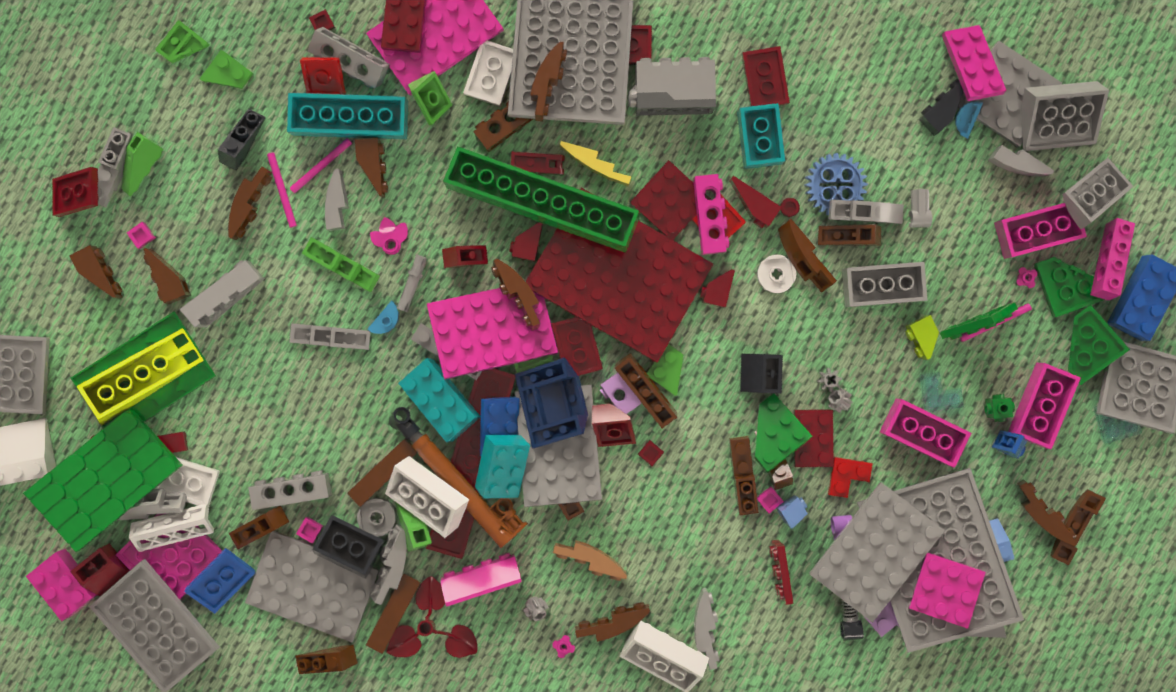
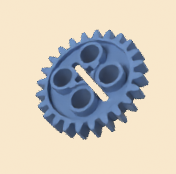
(835, 167)

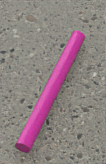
(321, 165)
(281, 189)
(1021, 310)

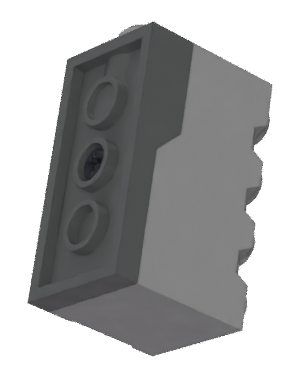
(674, 87)

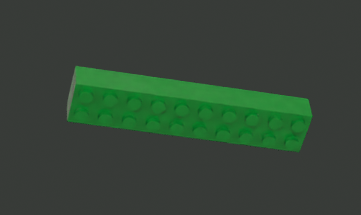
(541, 199)

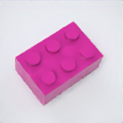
(59, 586)

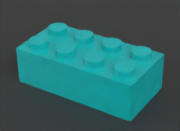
(439, 400)

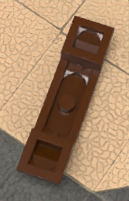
(1077, 519)

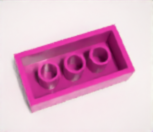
(1037, 230)
(1044, 405)
(925, 432)

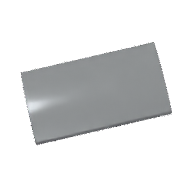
(1095, 193)

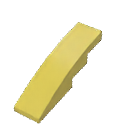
(588, 158)

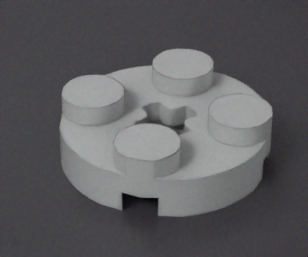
(368, 510)

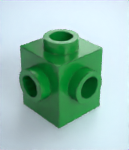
(993, 405)

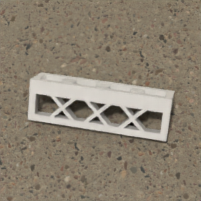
(169, 525)

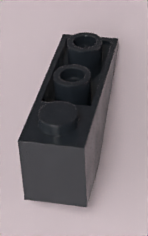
(944, 110)
(239, 141)

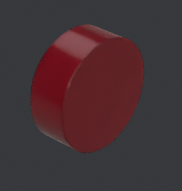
(790, 207)

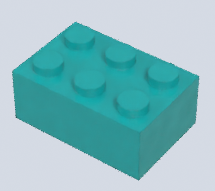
(761, 136)
(502, 466)

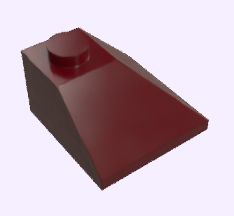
(612, 426)

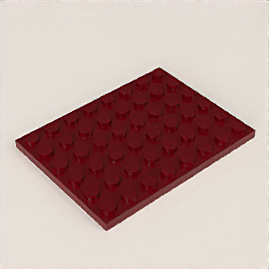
(626, 295)

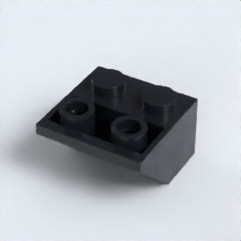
(761, 373)

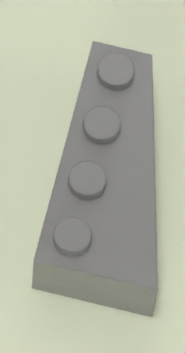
(222, 294)

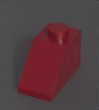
(527, 243)
(464, 256)
(718, 290)

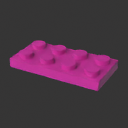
(973, 63)

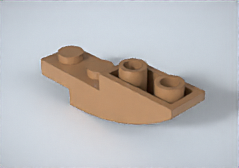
(599, 561)

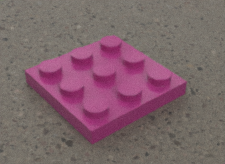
(947, 590)

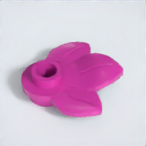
(388, 233)

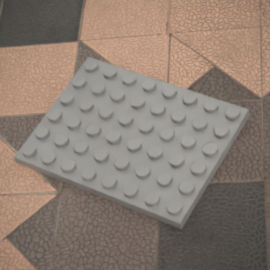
(595, 64)
(967, 539)

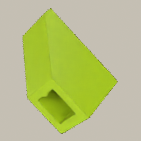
(924, 335)

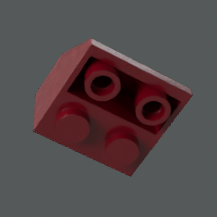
(100, 570)

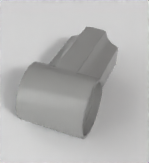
(920, 212)

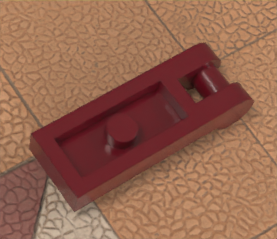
(538, 162)

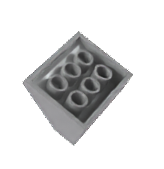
(1062, 115)

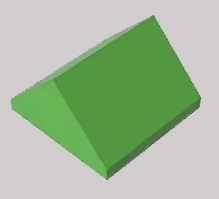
(430, 96)

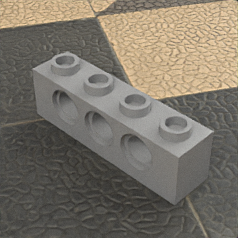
(376, 67)
(259, 491)

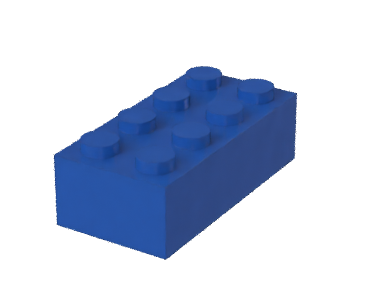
(1145, 298)

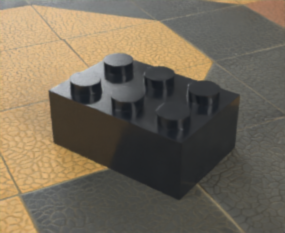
(348, 546)

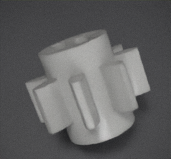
(835, 379)
(840, 400)
(535, 608)

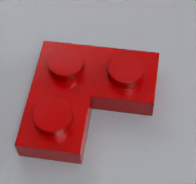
(844, 471)

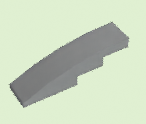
(329, 336)

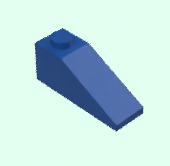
(1010, 444)

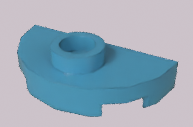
(967, 116)
(386, 320)

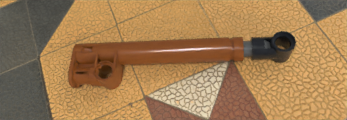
(498, 524)

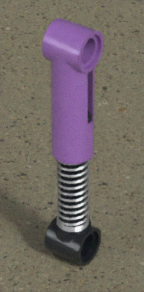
(850, 626)

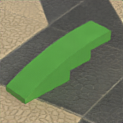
(340, 264)

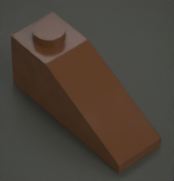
(850, 235)
(259, 527)

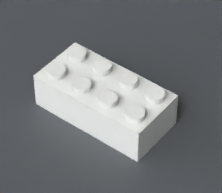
(426, 496)
(664, 657)

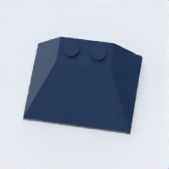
(552, 402)

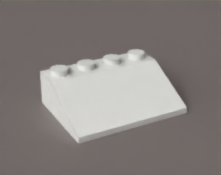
(25, 451)

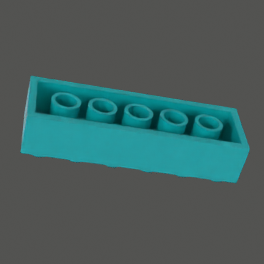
(347, 116)

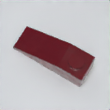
(757, 205)

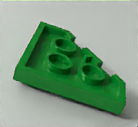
(1065, 286)
(986, 321)
(1093, 345)
(777, 433)

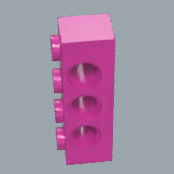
(714, 184)
(1113, 259)

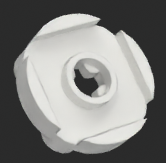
(769, 282)

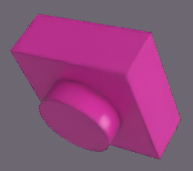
(141, 235)
(769, 499)
(309, 530)

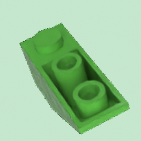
(139, 159)
(415, 530)

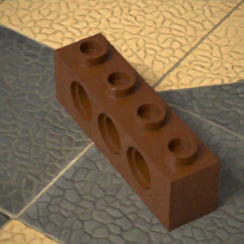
(507, 129)
(646, 390)

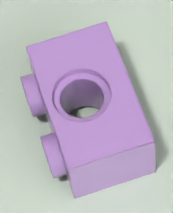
(615, 383)

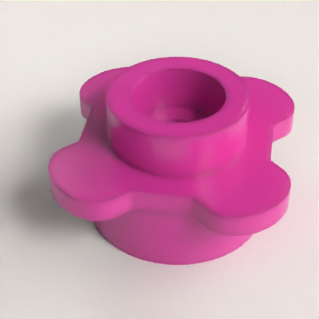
(1023, 272)
(565, 640)

